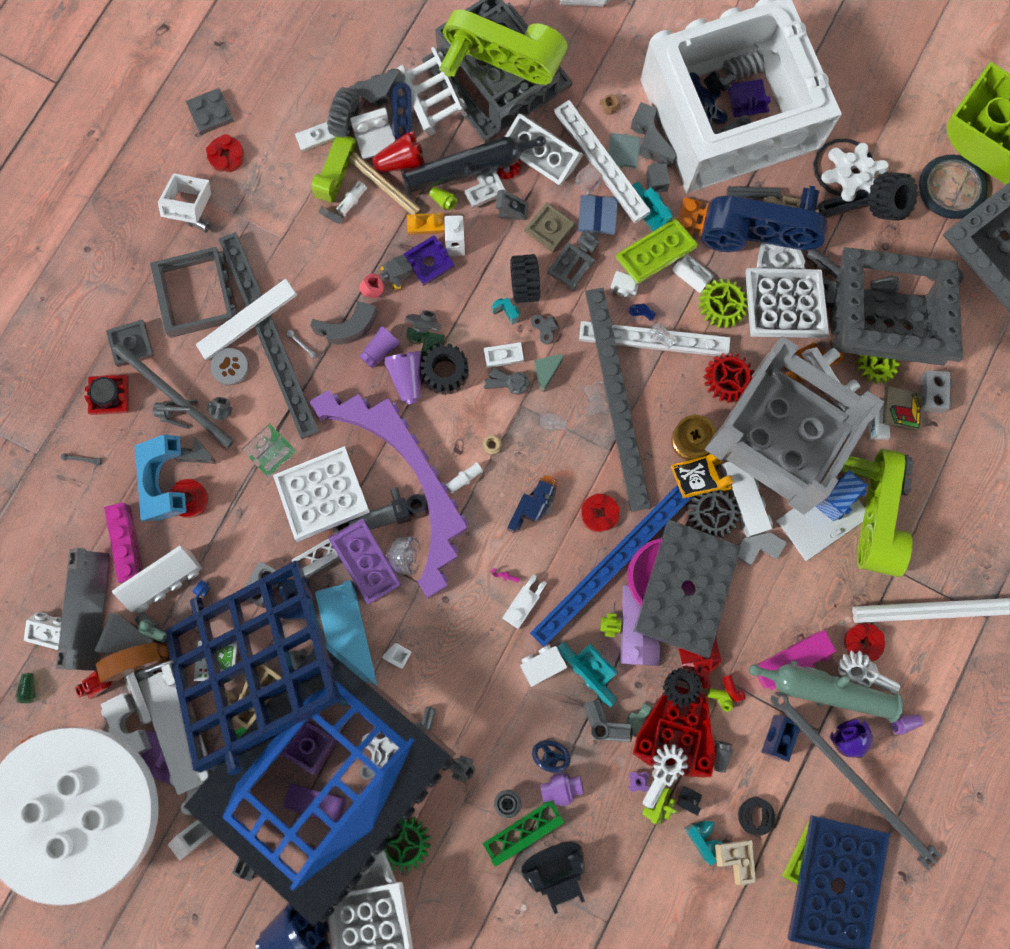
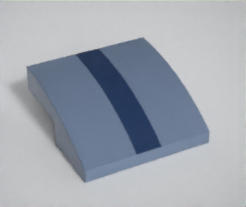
(597, 214)

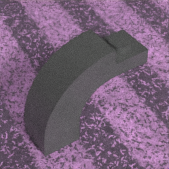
(349, 331)

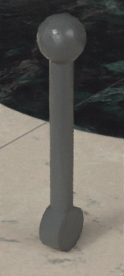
(96, 461)

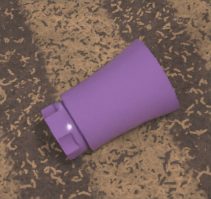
(379, 347)

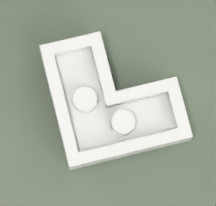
(485, 191)

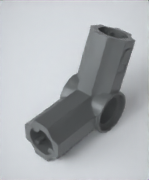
(614, 731)

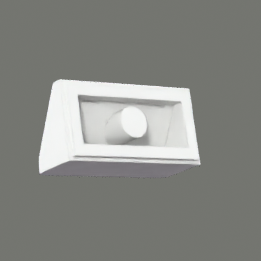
(693, 273)

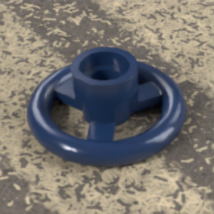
(550, 757)

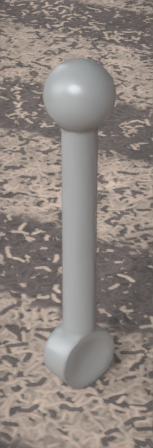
(290, 334)

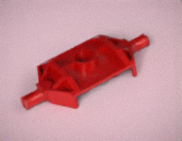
(701, 665)

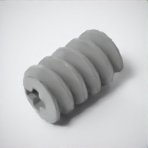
(744, 64)

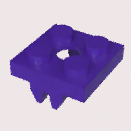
(429, 248)

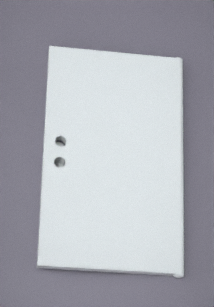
(812, 531)

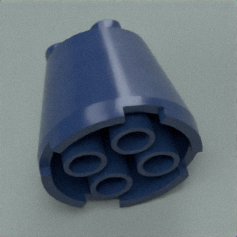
(293, 931)

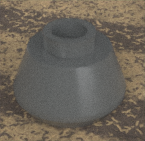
(507, 810)

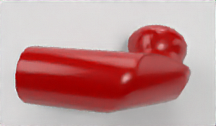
(736, 696)

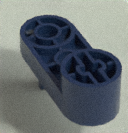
(736, 219)

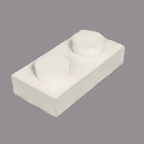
(503, 355)

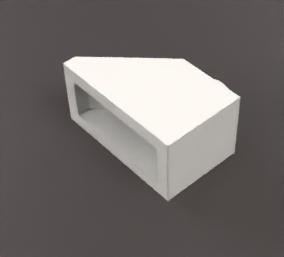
(189, 839)

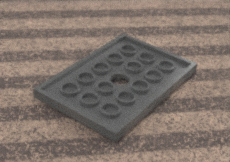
(666, 610)

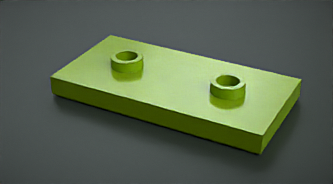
(656, 251)

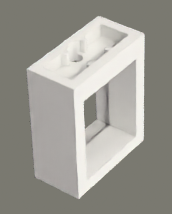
(181, 210)

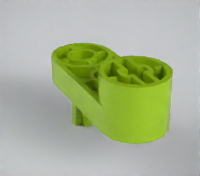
(528, 56)
(880, 544)

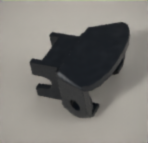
(556, 872)

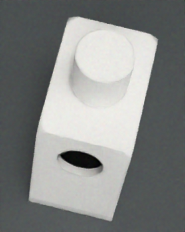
(454, 234)

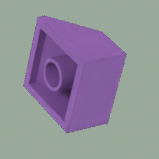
(310, 748)

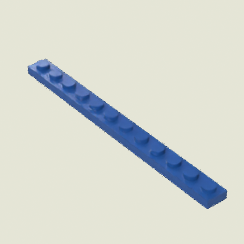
(609, 567)

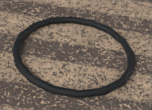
(817, 157)

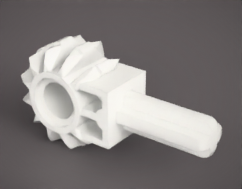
(866, 672)
(664, 774)

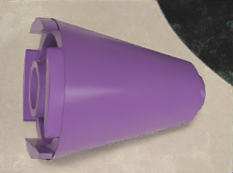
(406, 375)

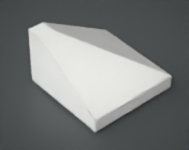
(397, 655)

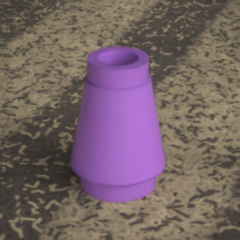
(906, 724)

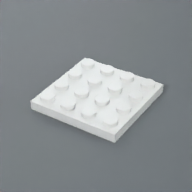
(321, 494)

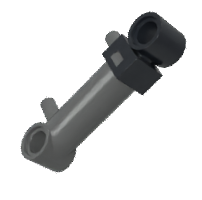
(398, 512)

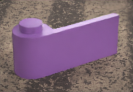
(300, 798)

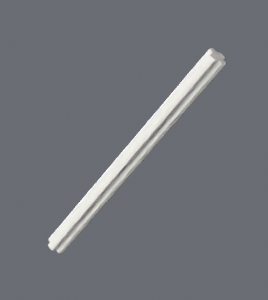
(931, 610)

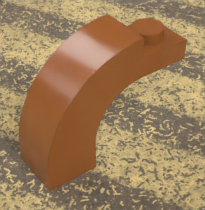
(130, 660)

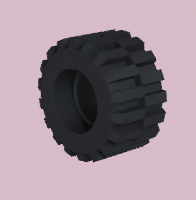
(893, 196)
(525, 278)
(440, 354)

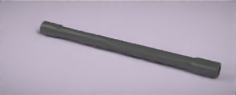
(219, 434)

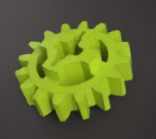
(883, 370)

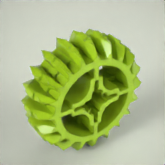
(738, 304)

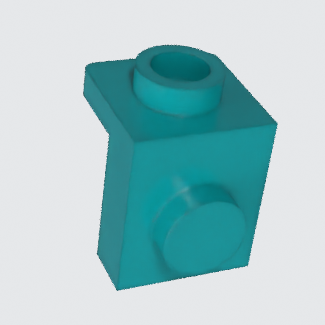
(510, 310)

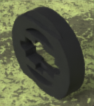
(749, 827)

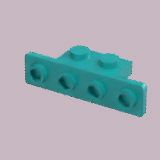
(659, 213)
(592, 668)

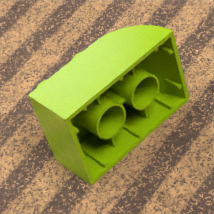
(982, 123)

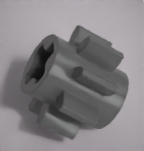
(588, 241)
(219, 408)
(462, 768)

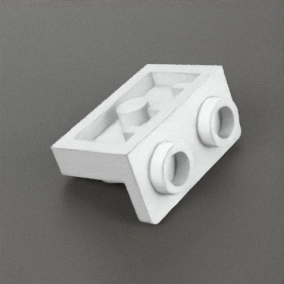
(43, 630)

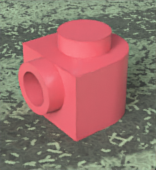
(372, 286)

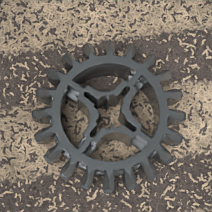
(343, 107)
(713, 521)

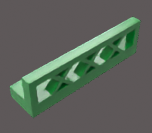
(526, 840)

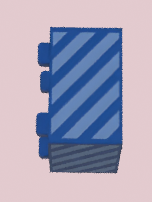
(843, 496)

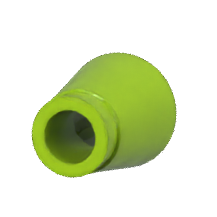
(443, 198)

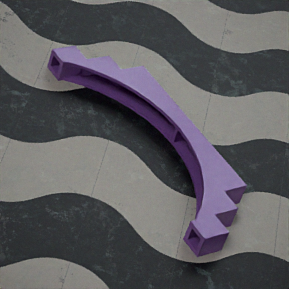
(444, 518)

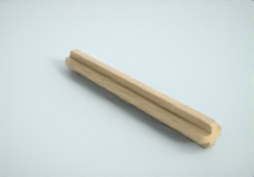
(384, 184)

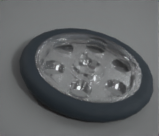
(935, 201)

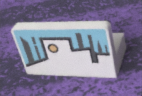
(876, 429)

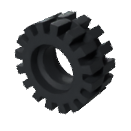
(681, 675)

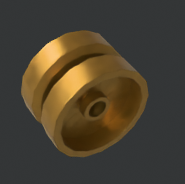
(683, 434)

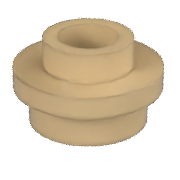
(489, 439)

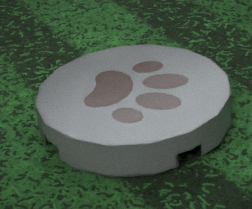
(229, 366)

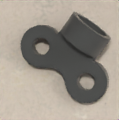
(545, 327)

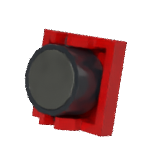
(107, 394)

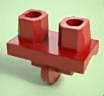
(91, 686)

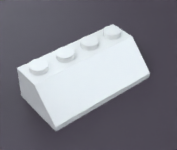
(554, 159)
(158, 580)

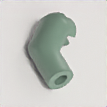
(146, 629)

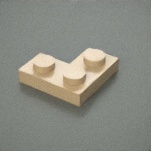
(741, 857)

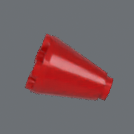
(400, 154)

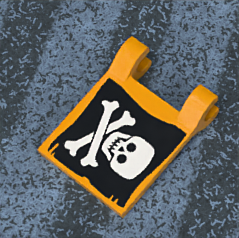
(700, 476)

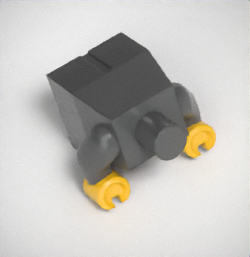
(396, 270)

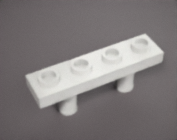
(822, 363)

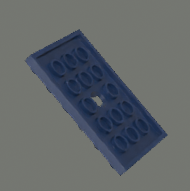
(845, 917)

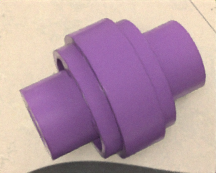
(562, 789)

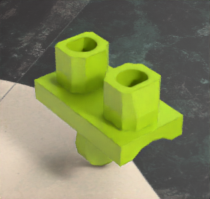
(656, 813)

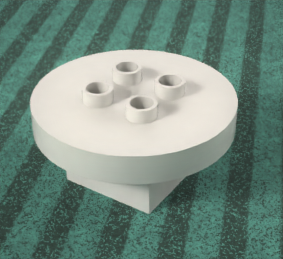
(74, 815)

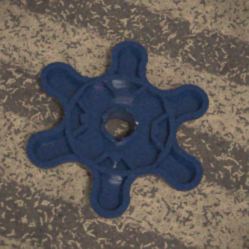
(708, 101)

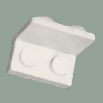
(372, 132)

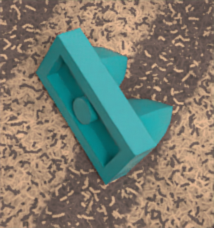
(699, 833)

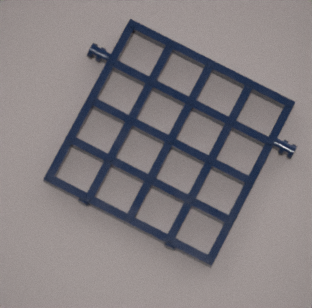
(248, 667)

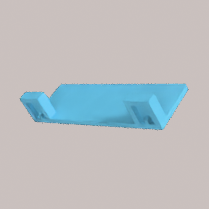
(345, 627)

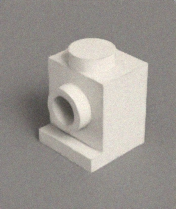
(623, 285)

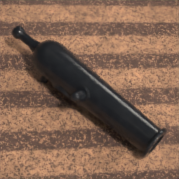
(467, 163)

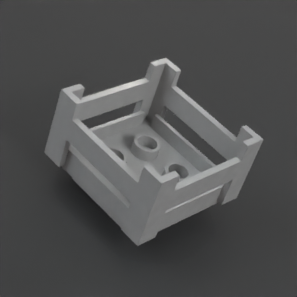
(790, 433)

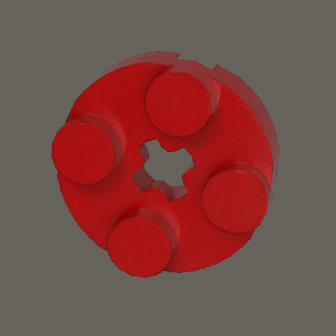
(218, 146)
(199, 494)
(602, 523)
(874, 637)

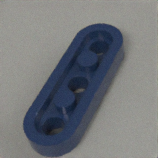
(401, 102)

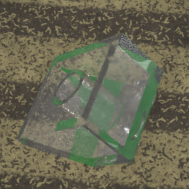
(268, 450)

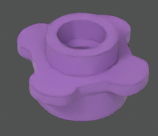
(634, 777)

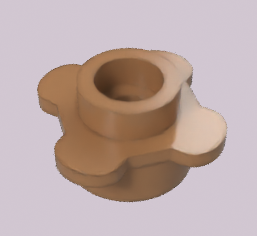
(610, 99)

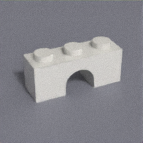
(116, 713)

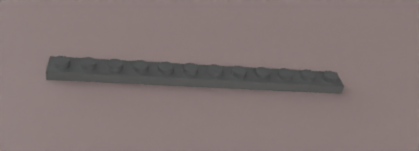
(270, 338)
(617, 400)

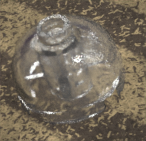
(403, 555)

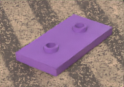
(364, 561)

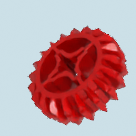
(733, 384)

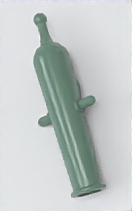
(831, 690)

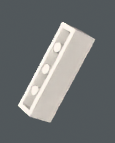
(751, 505)

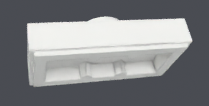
(314, 137)

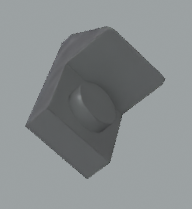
(511, 206)
(198, 455)

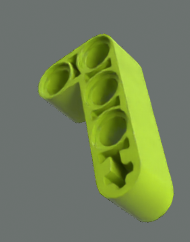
(329, 182)

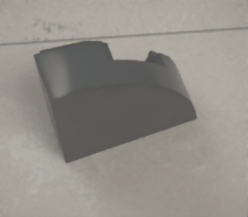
(330, 215)

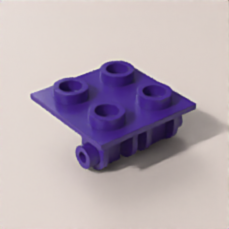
(749, 98)

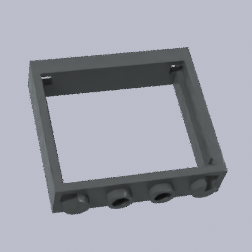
(160, 267)

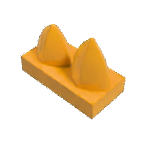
(425, 223)

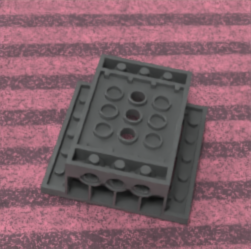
(503, 90)
(980, 244)
(932, 319)

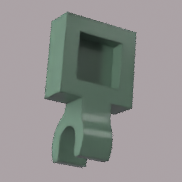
(637, 720)

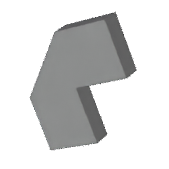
(766, 542)

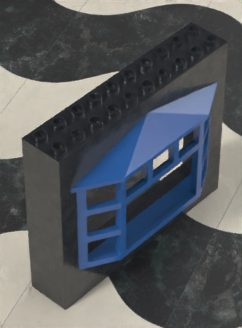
(367, 822)

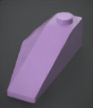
(635, 647)

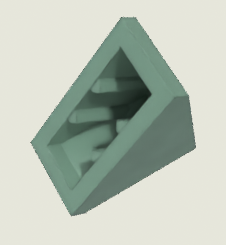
(546, 368)

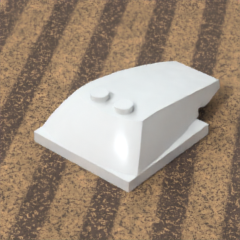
(785, 296)
(372, 912)

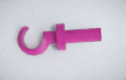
(505, 575)

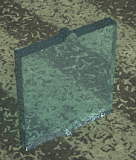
(624, 149)

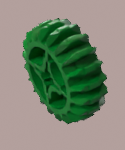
(412, 844)

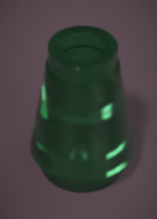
(26, 689)

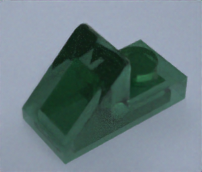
(428, 339)

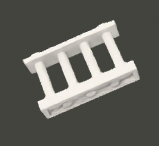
(422, 106)

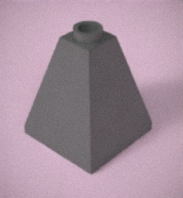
(120, 635)

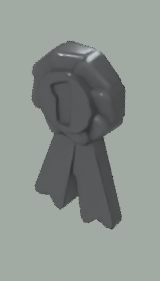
(516, 383)

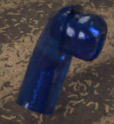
(642, 310)

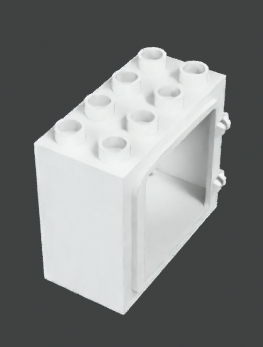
(791, 71)

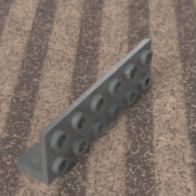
(82, 610)

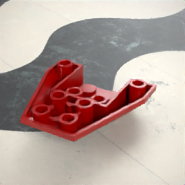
(685, 728)

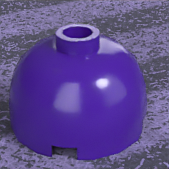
(852, 738)

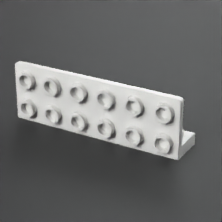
(167, 720)

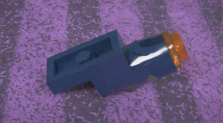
(535, 506)

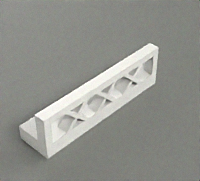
(318, 564)

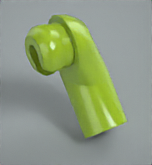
(723, 698)

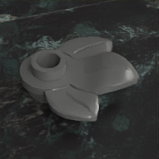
(424, 322)

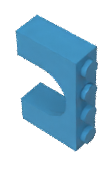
(149, 460)

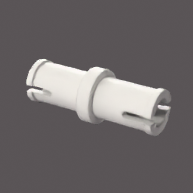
(351, 198)
(464, 478)

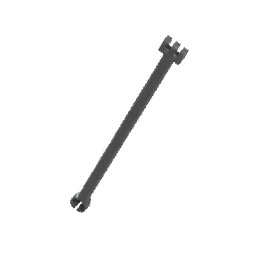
(925, 852)

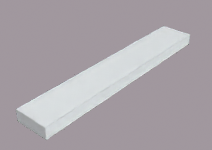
(246, 319)

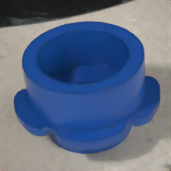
(201, 589)

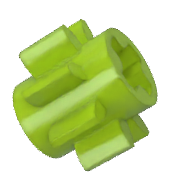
(610, 624)

